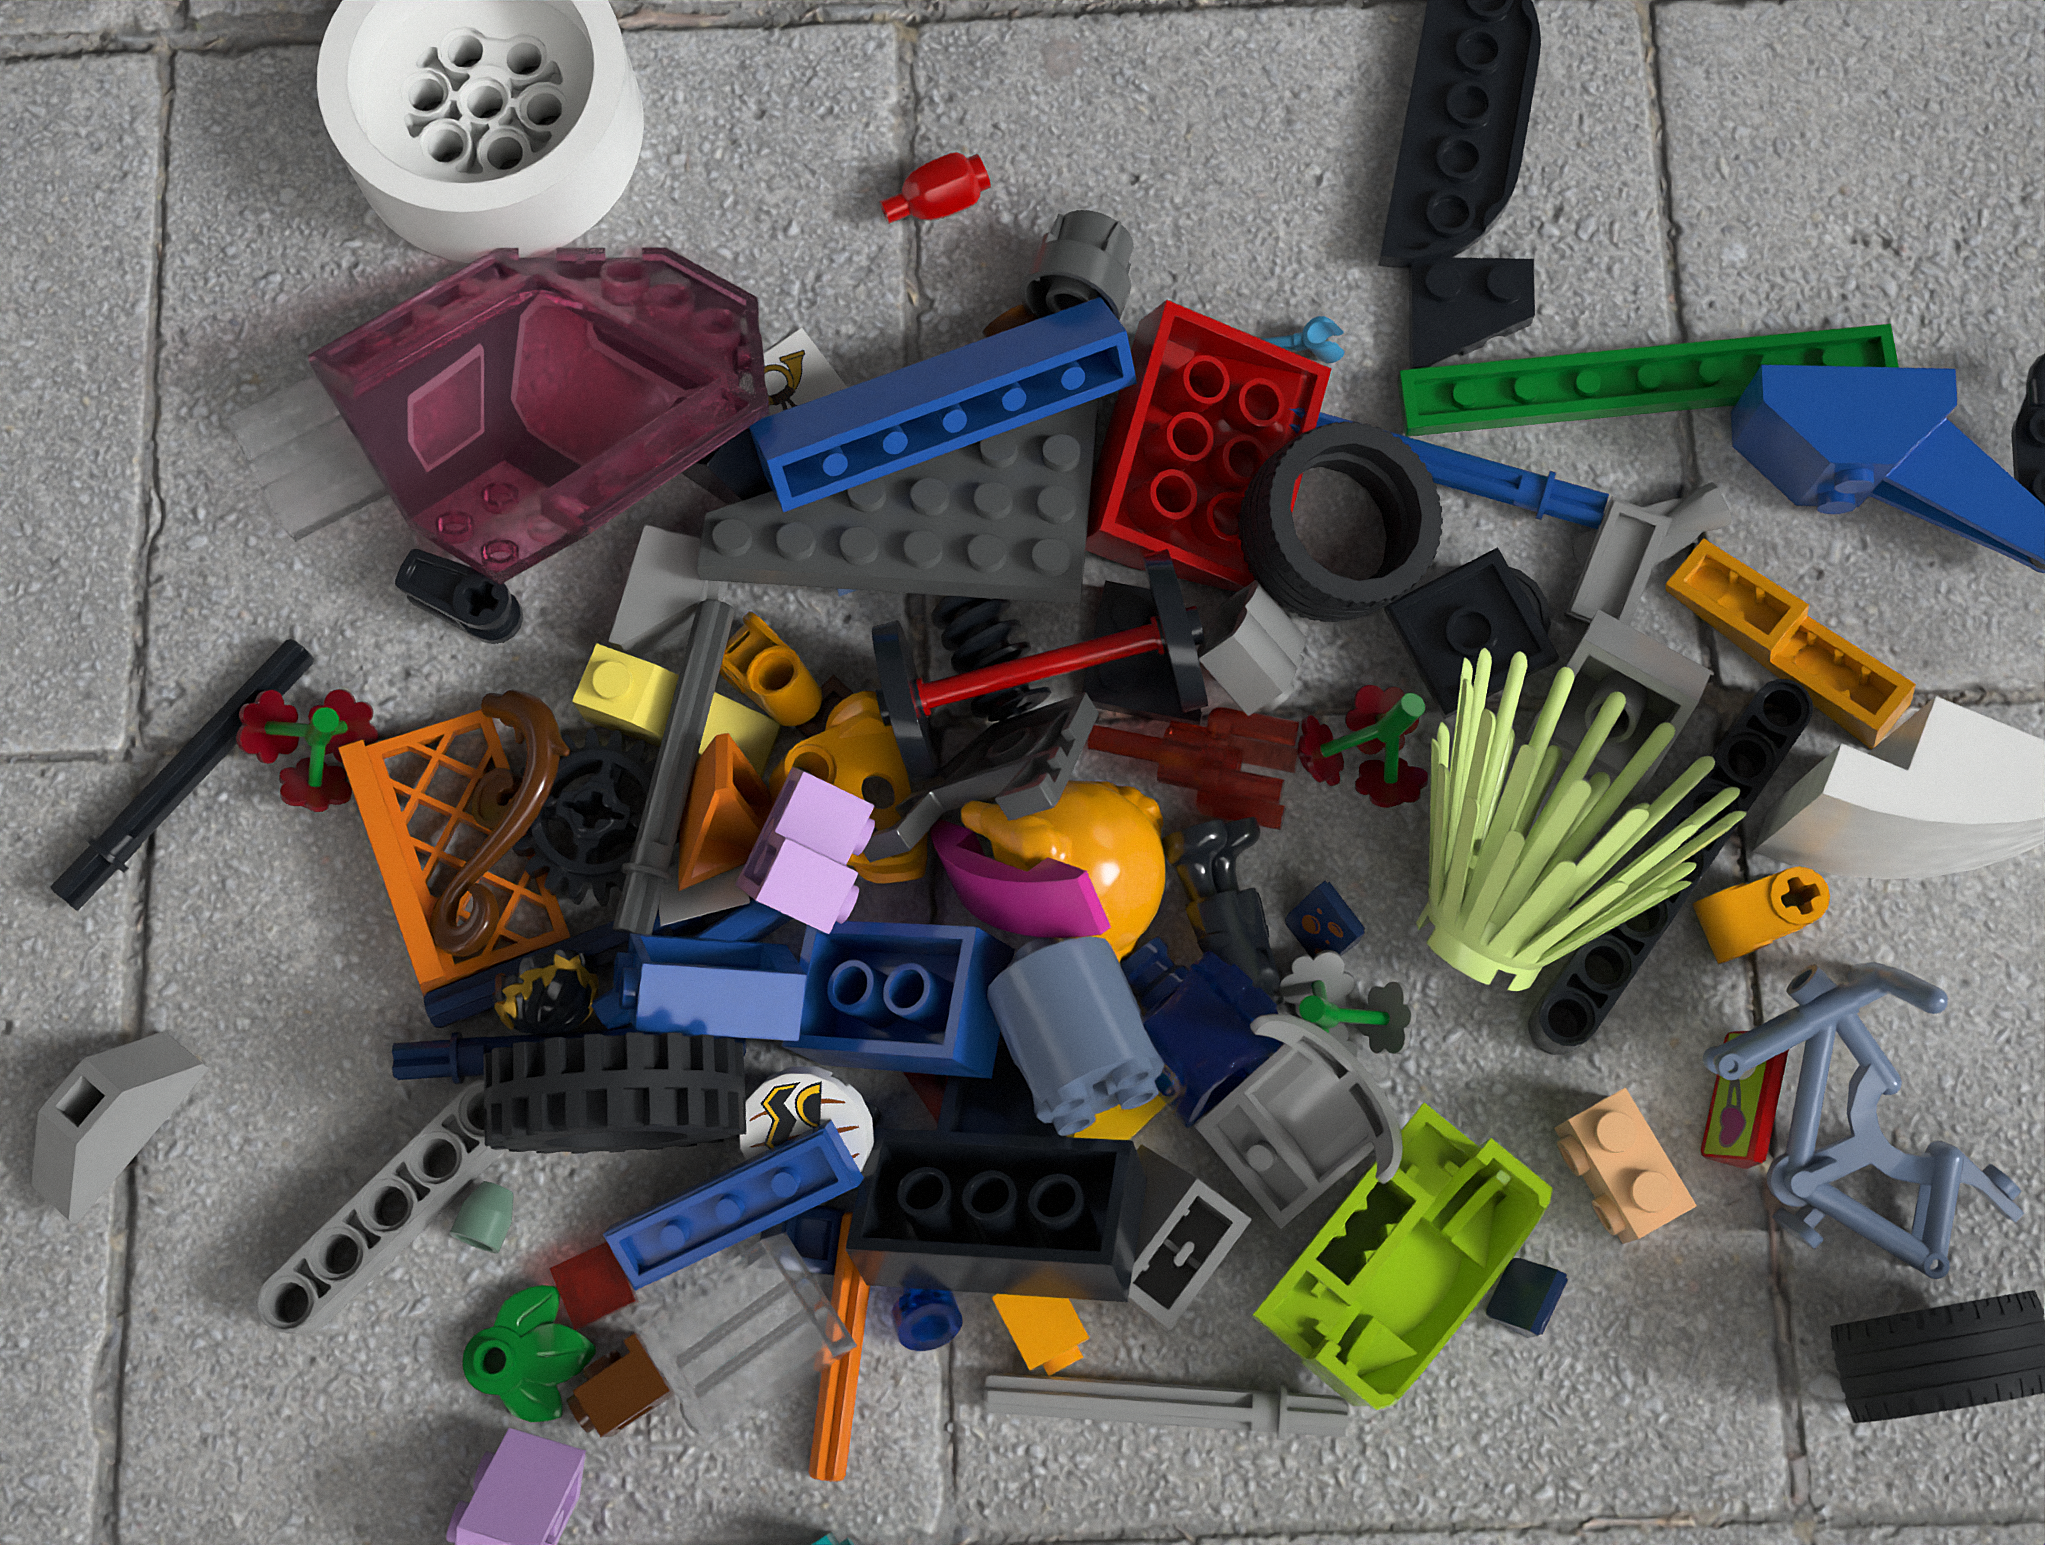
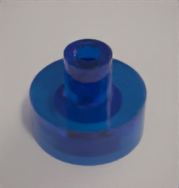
(926, 1318)

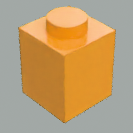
(1043, 1330)

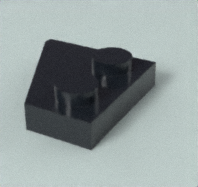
(1465, 303)
(1137, 683)

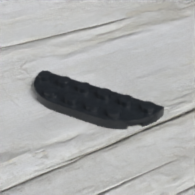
(1462, 127)

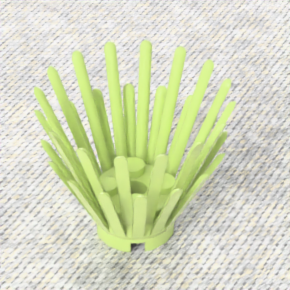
(1509, 897)

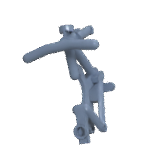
(1803, 1174)

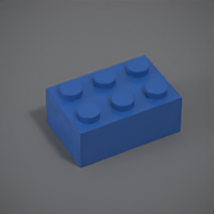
(900, 997)

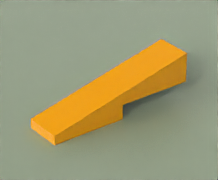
(1780, 636)

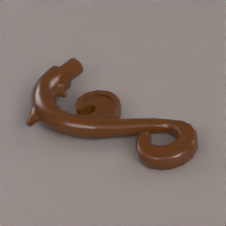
(506, 819)

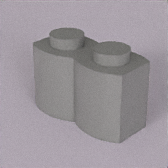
(1253, 650)

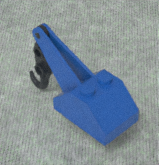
(1885, 435)

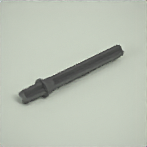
(674, 769)

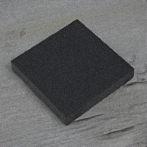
(1460, 616)

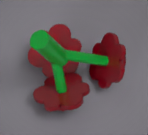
(1378, 723)
(272, 730)

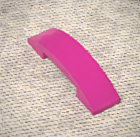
(1043, 902)

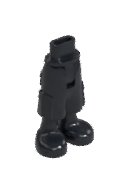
(1221, 915)

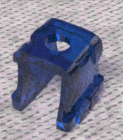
(1208, 1037)

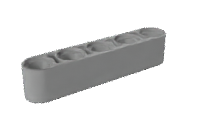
(363, 1220)

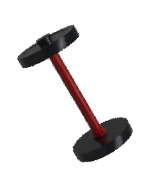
(907, 700)

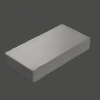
(1618, 562)

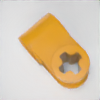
(770, 673)
(1754, 915)

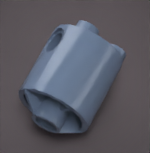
(1074, 1030)

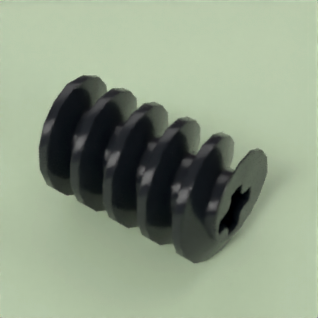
(982, 641)

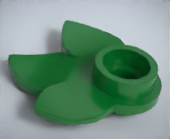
(536, 1353)

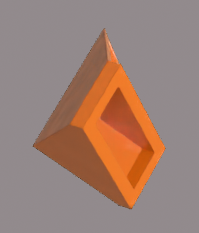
(721, 813)

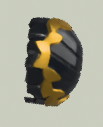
(548, 993)

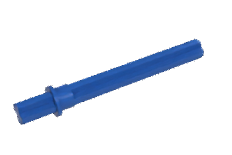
(1501, 481)

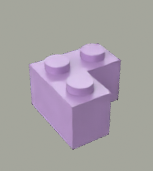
(805, 852)
(520, 1493)

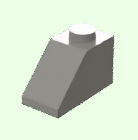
(661, 592)

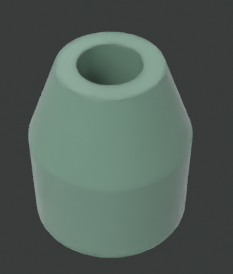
(485, 1217)

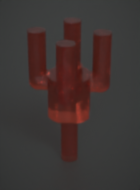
(1212, 761)

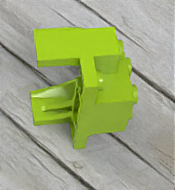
(1404, 1261)

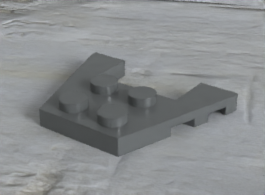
(1013, 762)

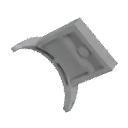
(1302, 1120)

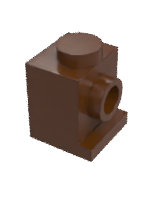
(619, 1390)

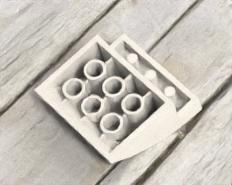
(1921, 804)

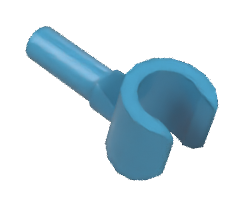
(1313, 339)

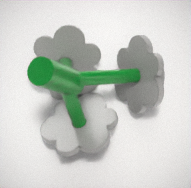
(1319, 997)

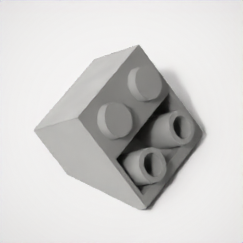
(1180, 1239)

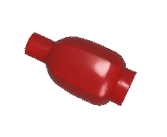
(939, 189)

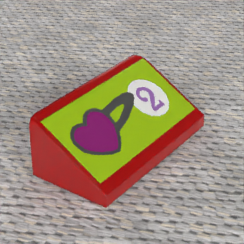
(1743, 1113)

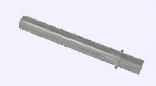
(1167, 1404)

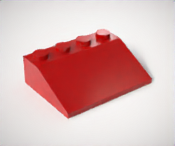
(1191, 441)

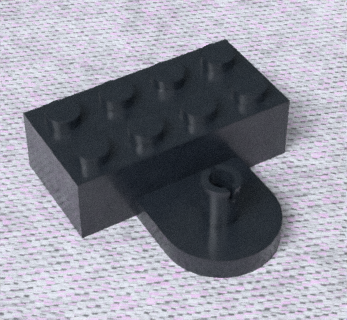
(998, 1200)

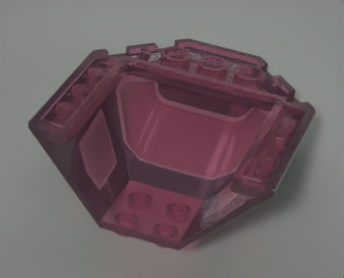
(545, 394)

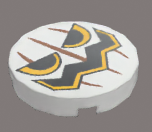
(800, 1101)

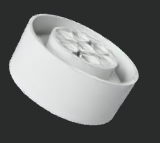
(399, 55)

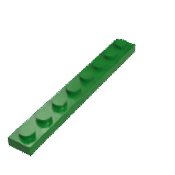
(1620, 380)

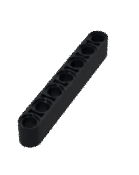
(1627, 949)

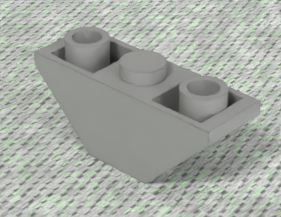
(106, 1117)

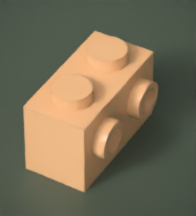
(1623, 1167)

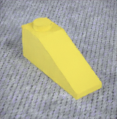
(637, 700)

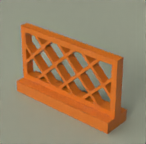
(397, 855)

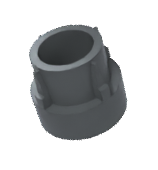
(1079, 262)

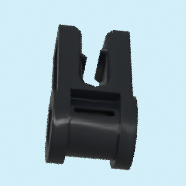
(457, 594)

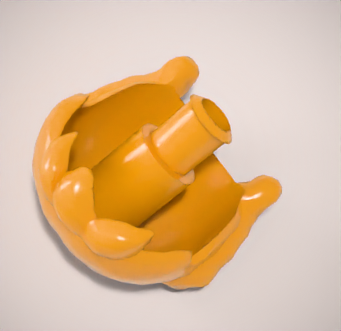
(1098, 829)

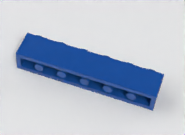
(943, 403)

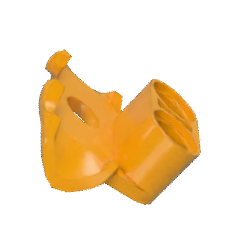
(846, 754)

